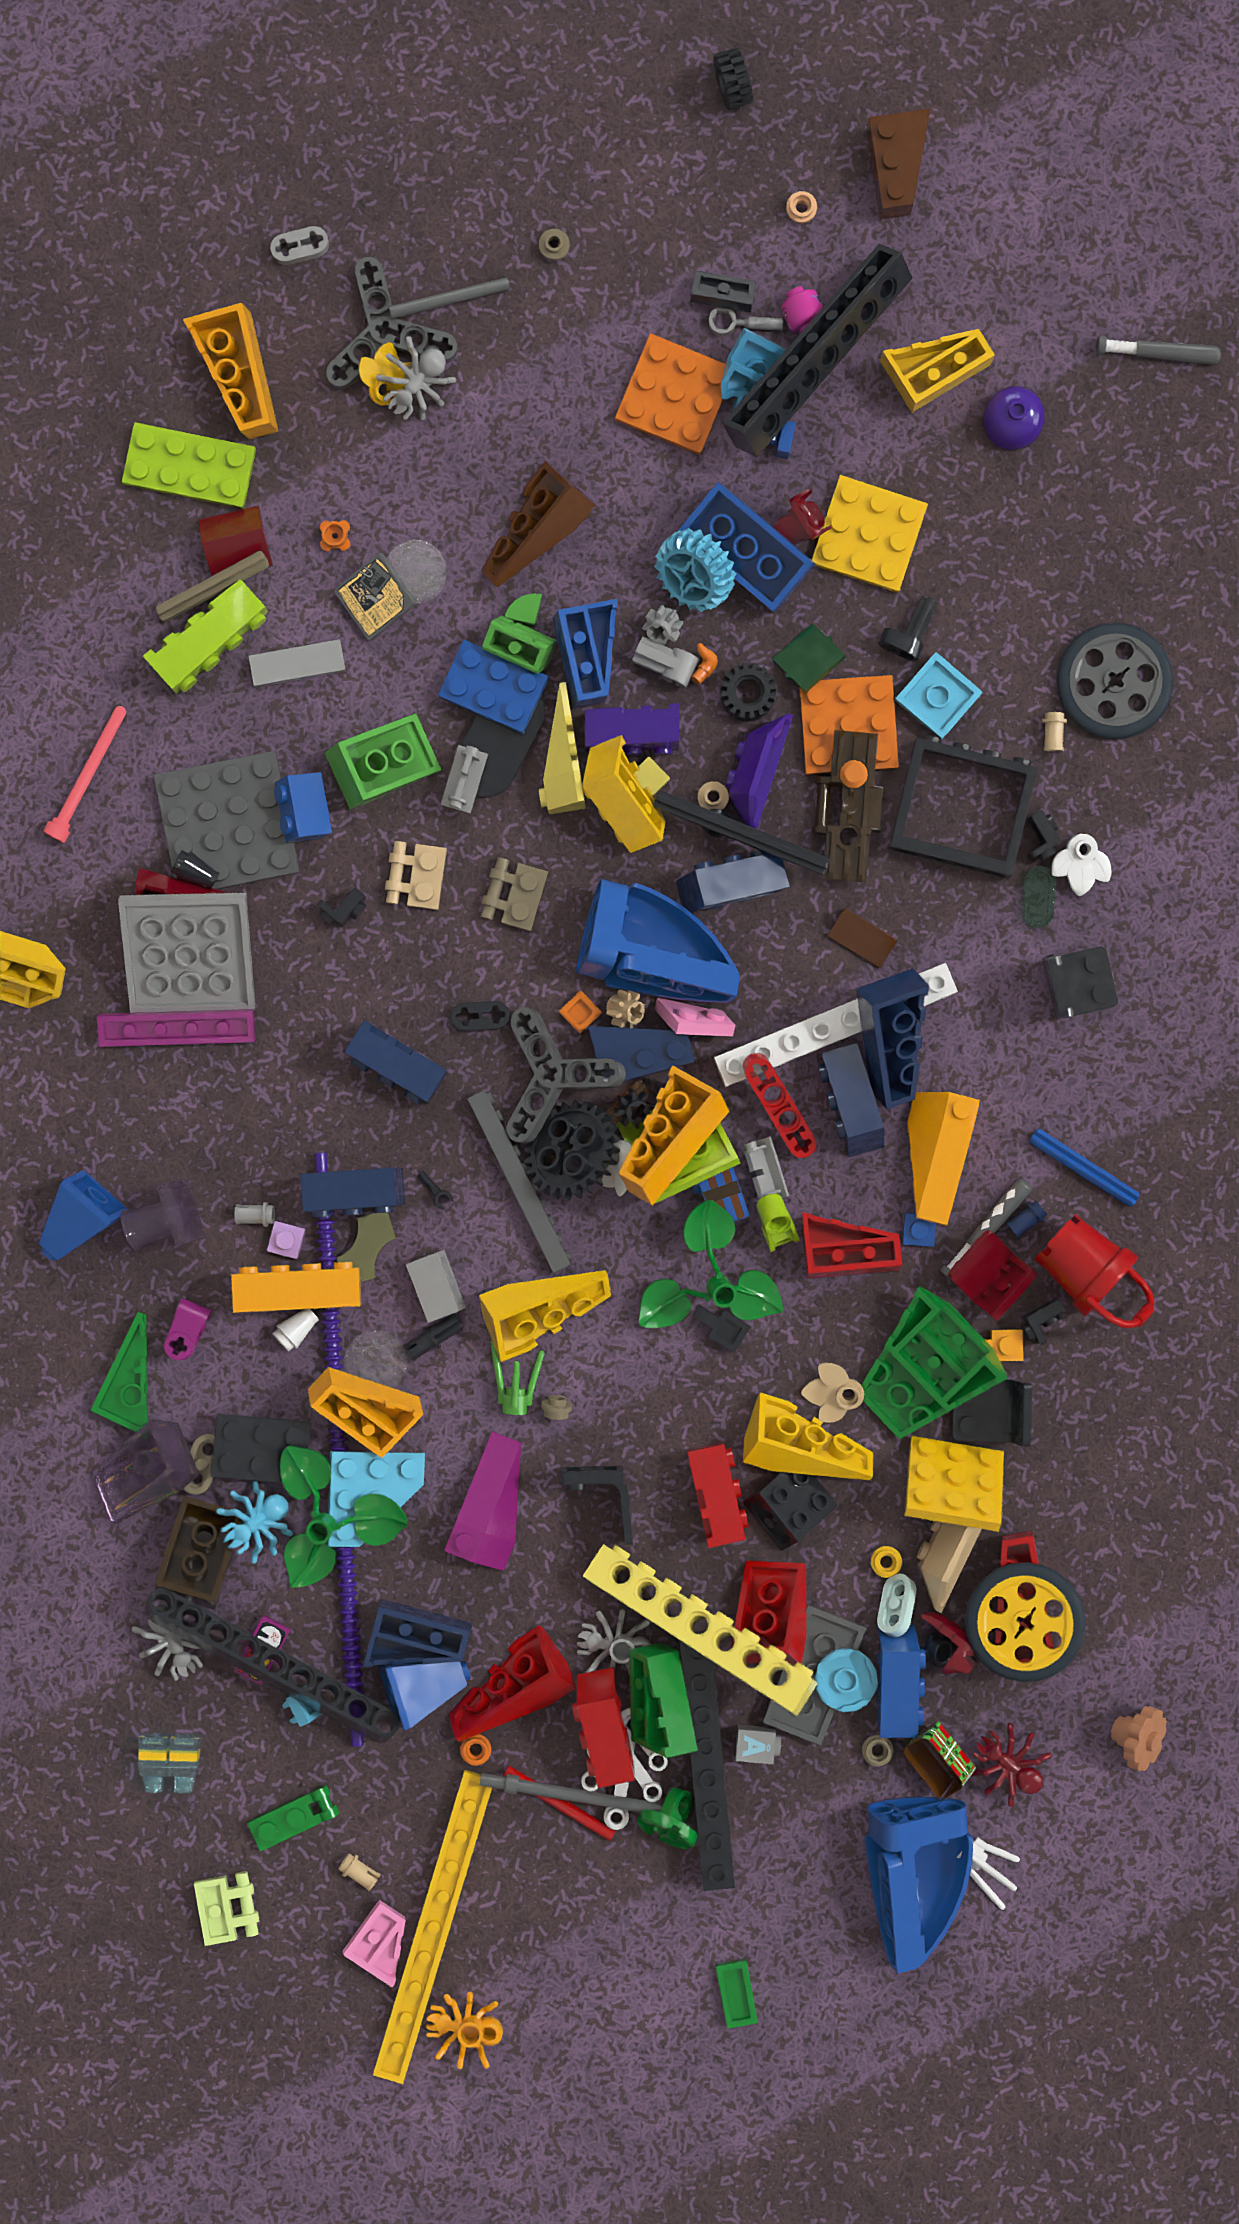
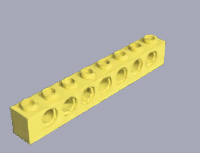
(604, 1573)

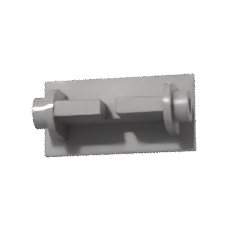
(464, 778)
(764, 1161)

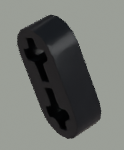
(479, 1008)

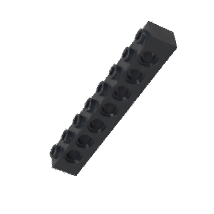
(817, 350)
(708, 1771)

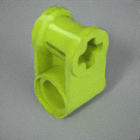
(776, 1221)

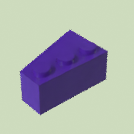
(640, 728)

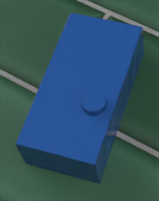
(761, 555)

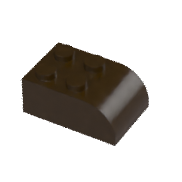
(196, 1553)

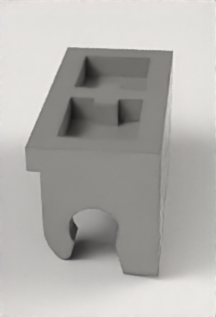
(436, 1286)

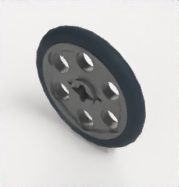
(1145, 652)

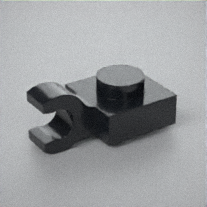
(725, 1329)

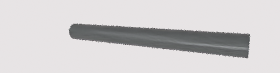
(448, 297)

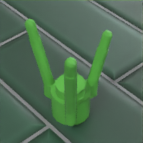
(515, 1399)

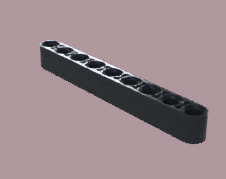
(256, 1667)

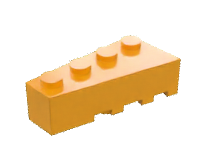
(236, 366)
(672, 1134)
(296, 1289)

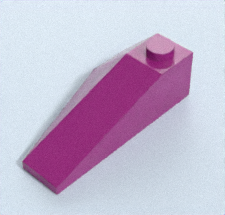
(489, 1513)

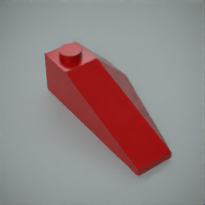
(523, 1684)

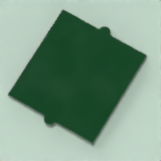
(809, 658)

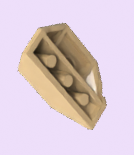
(944, 1559)

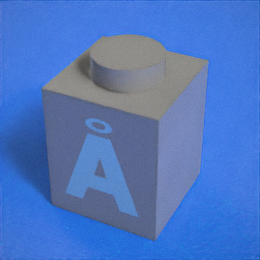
(756, 1744)

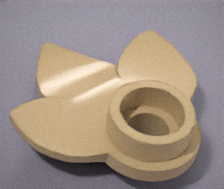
(829, 1390)

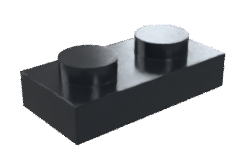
(723, 291)

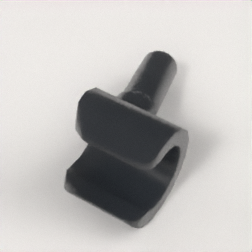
(434, 1189)

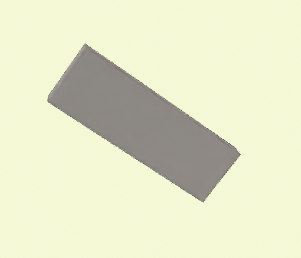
(297, 663)

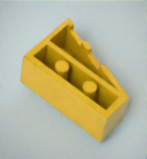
(936, 366)
(620, 797)

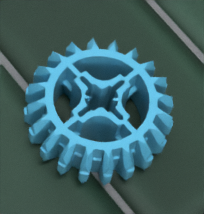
(695, 569)

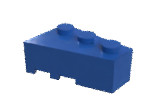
(585, 647)

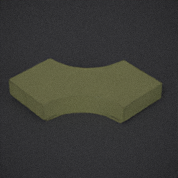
(373, 1234)

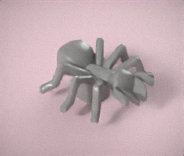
(417, 376)
(174, 1645)
(616, 1646)

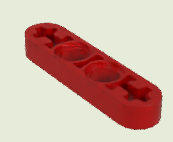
(779, 1105)

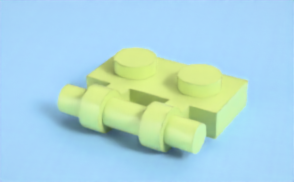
(216, 1908)

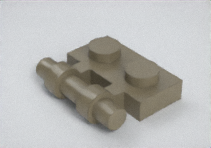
(523, 897)

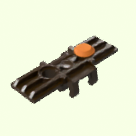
(860, 804)

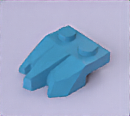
(747, 364)

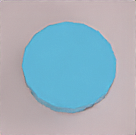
(846, 1679)

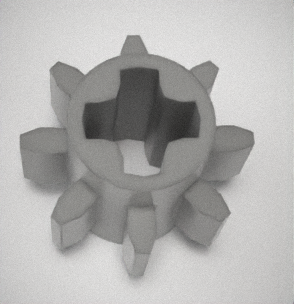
(662, 625)

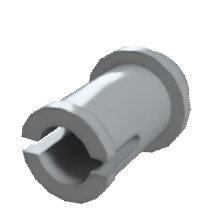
(255, 1214)

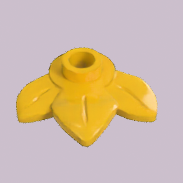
(381, 366)

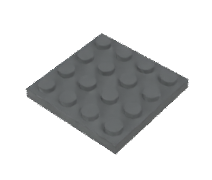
(228, 818)

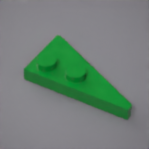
(125, 1389)

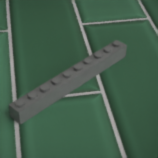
(521, 1185)

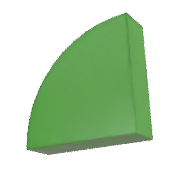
(525, 609)

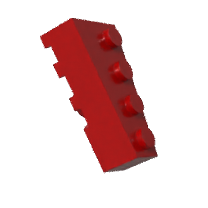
(1020, 1549)

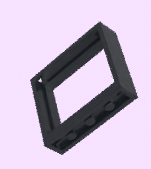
(949, 855)

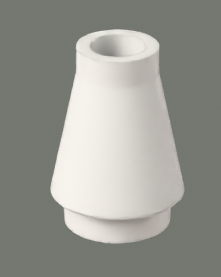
(294, 1329)

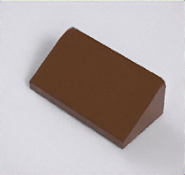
(862, 937)

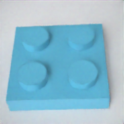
(938, 696)

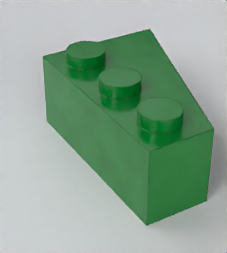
(660, 1701)

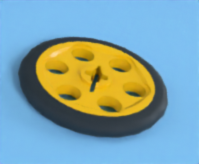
(1049, 1586)

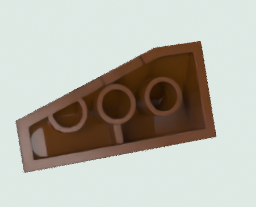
(548, 515)

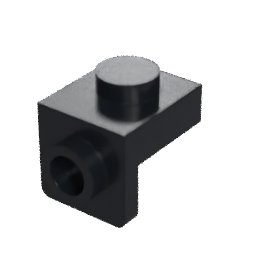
(1045, 829)
(350, 907)

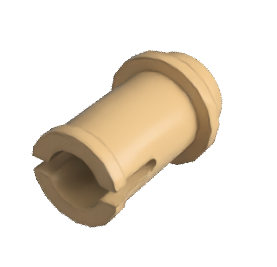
(1054, 729)
(359, 1871)

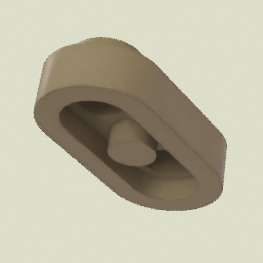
(202, 1463)

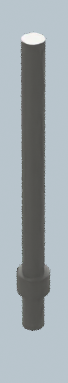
(512, 1784)

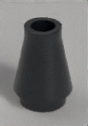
(193, 869)

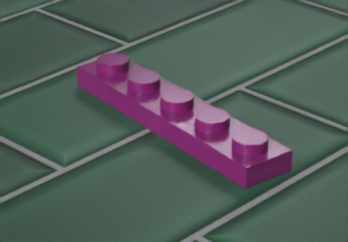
(176, 1027)

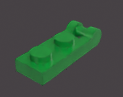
(292, 1818)

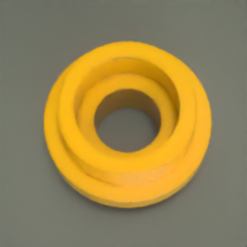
(895, 1566)

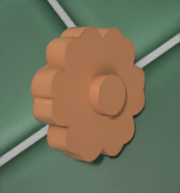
(1140, 1737)

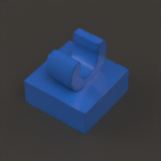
(784, 440)

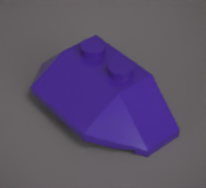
(756, 769)

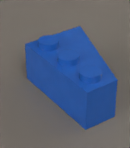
(900, 1684)

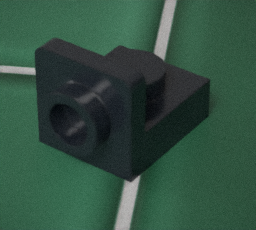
(1046, 1315)

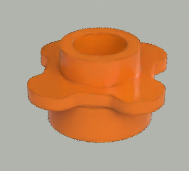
(328, 529)

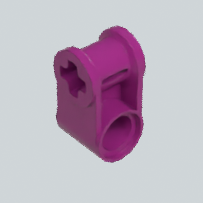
(186, 1324)

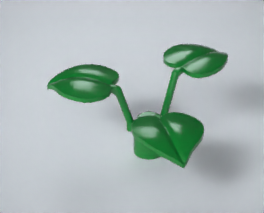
(752, 1297)
(307, 1554)

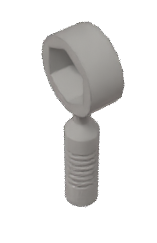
(750, 322)

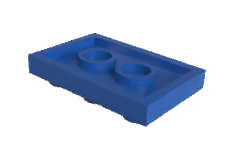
(493, 687)

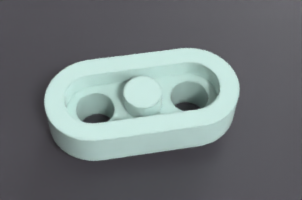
(895, 1606)

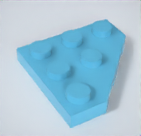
(361, 1473)

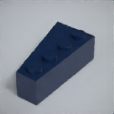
(891, 1029)

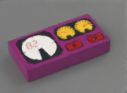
(270, 1632)

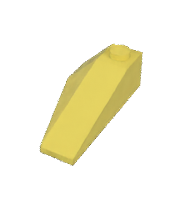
(562, 774)

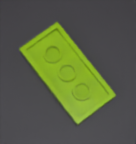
(189, 465)

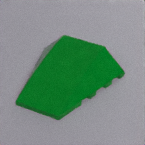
(929, 1366)

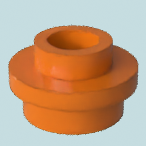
(471, 1758)

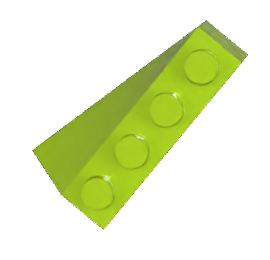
(207, 637)

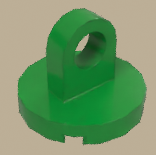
(670, 1820)

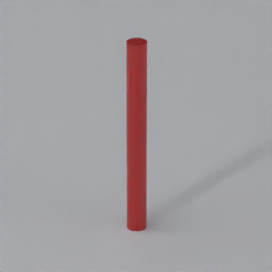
(570, 1809)

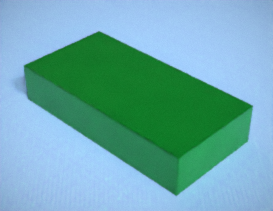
(736, 1993)

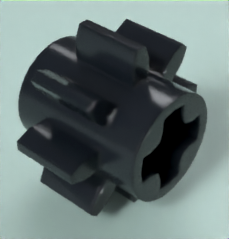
(627, 1102)

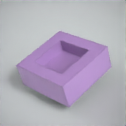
(286, 1239)

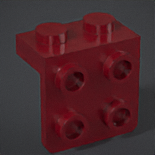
(991, 1275)

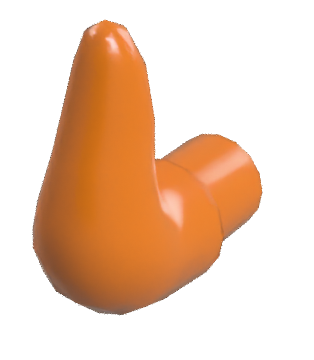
(707, 666)

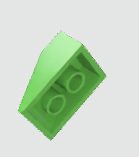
(382, 761)

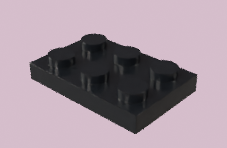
(254, 1445)

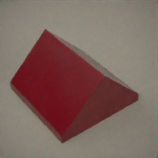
(233, 537)

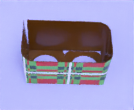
(948, 1752)

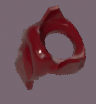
(803, 520)
(961, 1660)

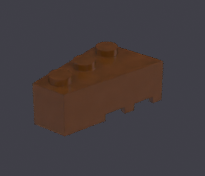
(896, 157)

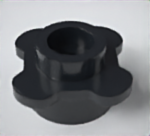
(938, 1649)

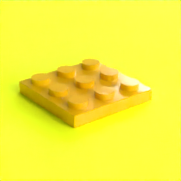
(869, 533)
(954, 1483)

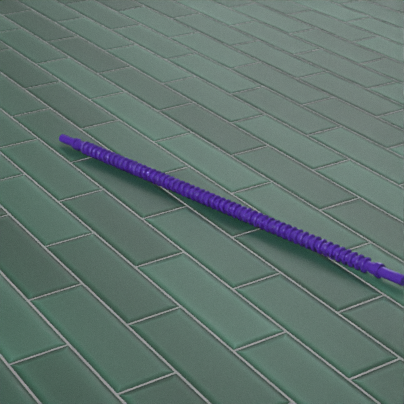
(338, 1440)

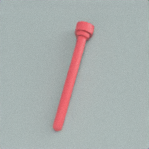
(59, 826)

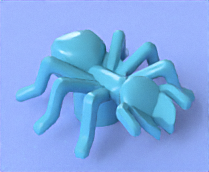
(255, 1521)

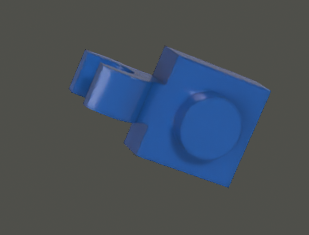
(917, 1231)

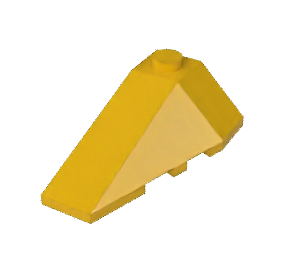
(528, 1309)

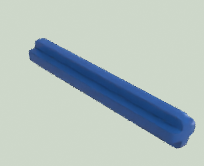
(1084, 1167)

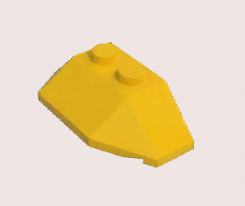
(28, 972)

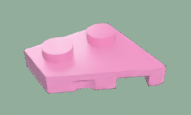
(693, 1019)
(378, 1943)

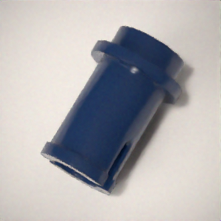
(1027, 1219)

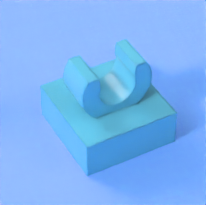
(302, 1713)

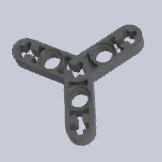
(376, 319)
(563, 1078)

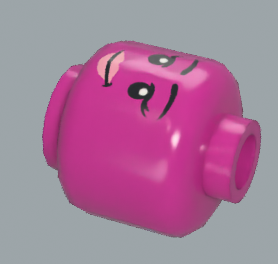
(800, 308)

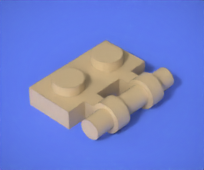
(425, 878)

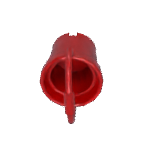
(1089, 1267)

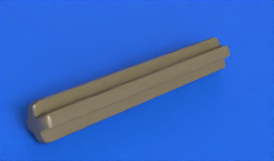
(212, 586)

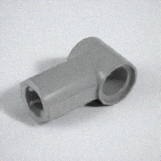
(669, 663)

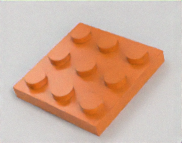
(673, 394)
(853, 706)

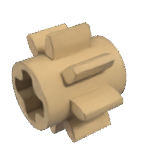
(625, 1009)

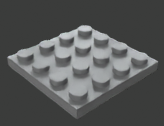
(187, 952)

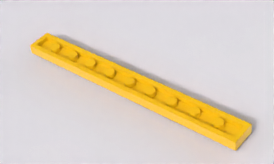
(433, 1929)

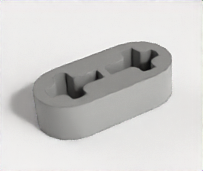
(301, 252)

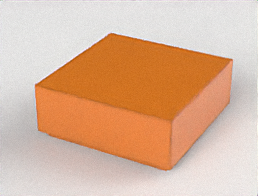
(580, 1012)

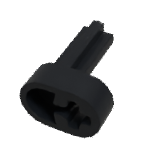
(909, 644)

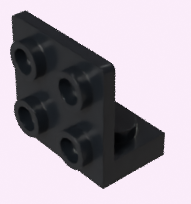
(790, 1507)

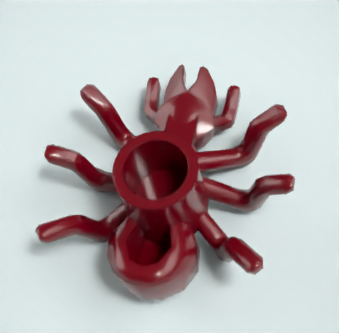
(1012, 1765)

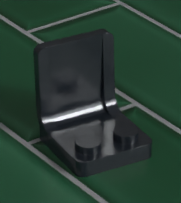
(1080, 982)
(994, 1415)
(578, 1477)

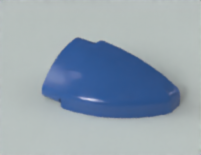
(653, 947)
(917, 1873)

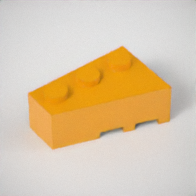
(365, 1409)

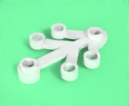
(640, 1774)

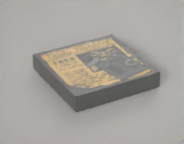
(375, 596)

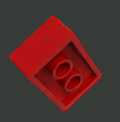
(774, 1607)

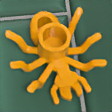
(470, 2030)

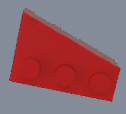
(717, 1494)

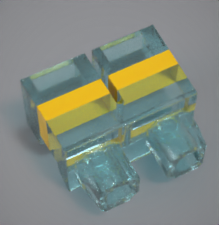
(158, 1762)

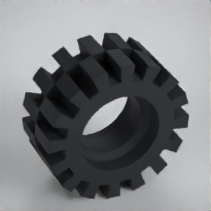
(733, 78)
(748, 673)

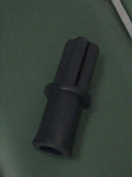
(433, 1337)

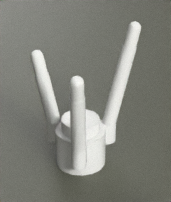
(978, 1861)

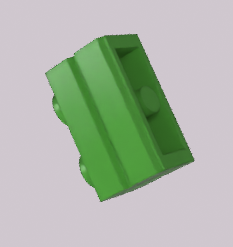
(519, 644)

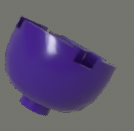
(1013, 417)

